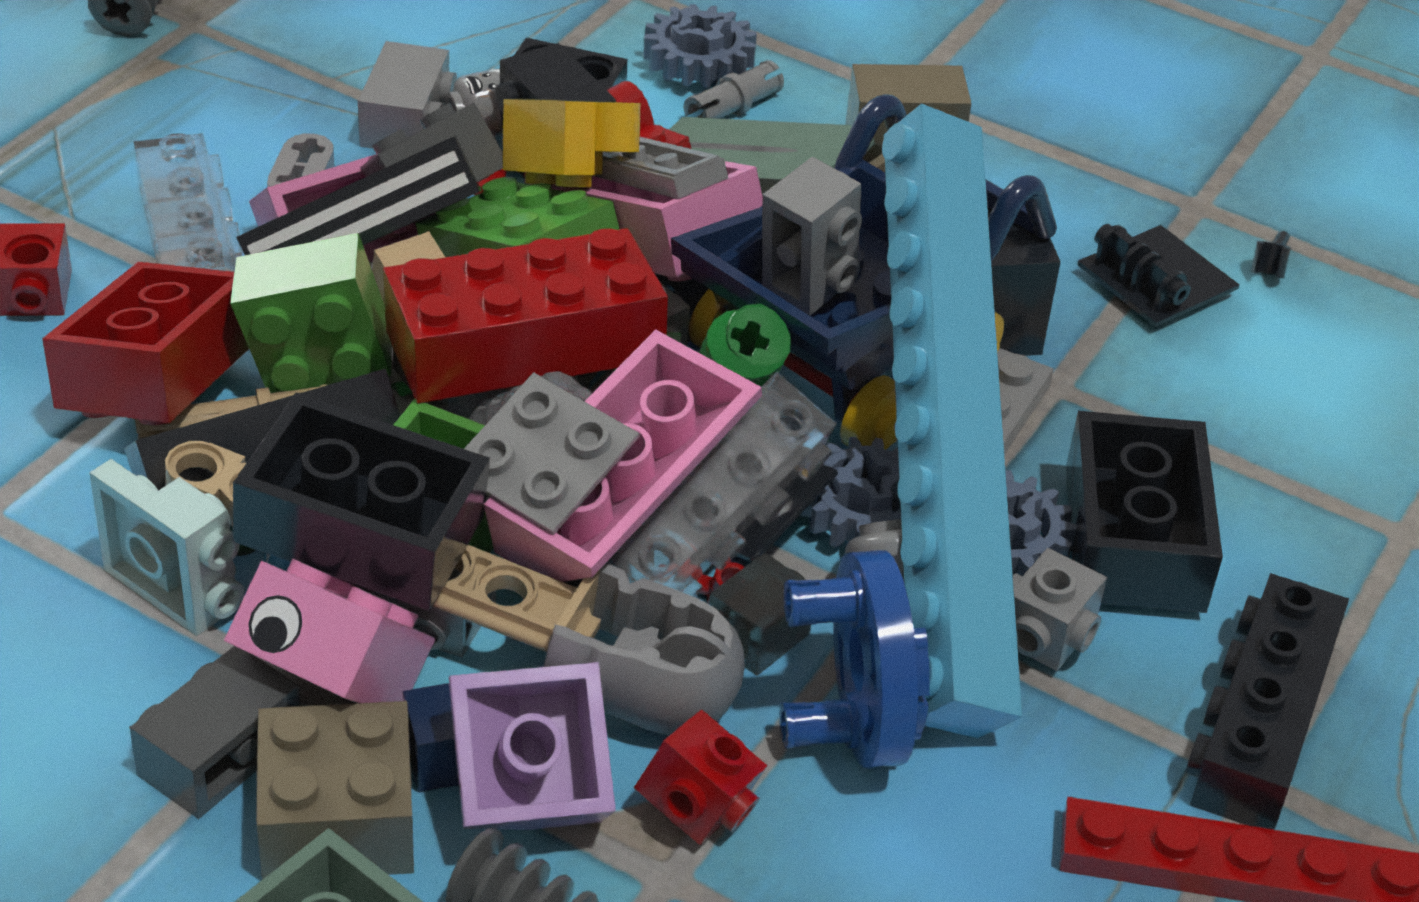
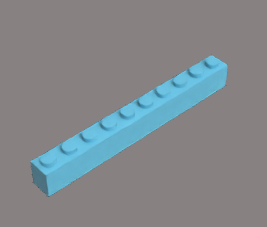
(950, 421)

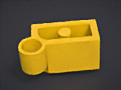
(566, 139)

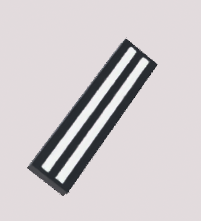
(374, 203)

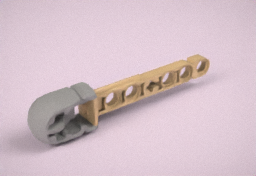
(669, 647)

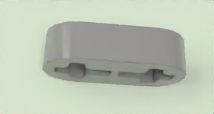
(302, 156)

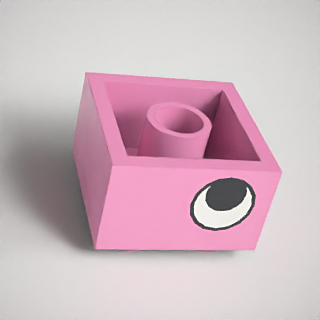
(330, 633)

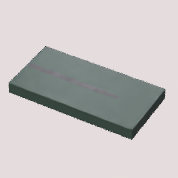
(768, 145)

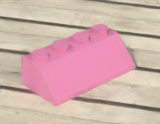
(681, 413)

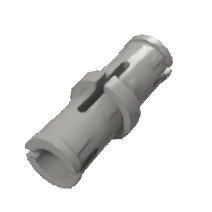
(736, 92)

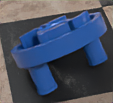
(876, 657)

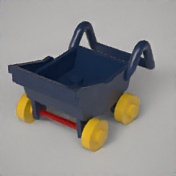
(853, 330)

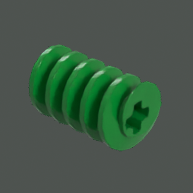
(748, 342)

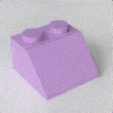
(532, 747)

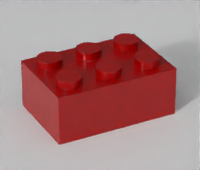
(145, 344)

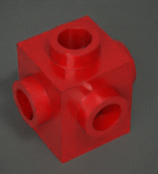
(702, 778)

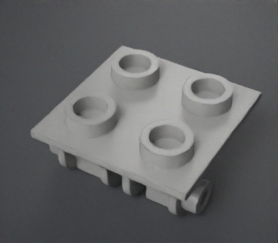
(548, 451)

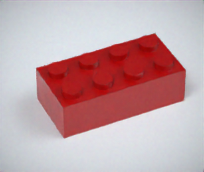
(519, 311)

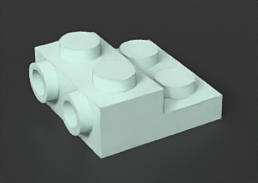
(167, 545)

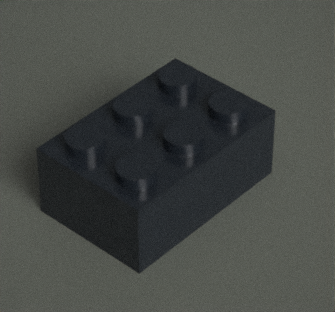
(360, 500)
(1145, 509)

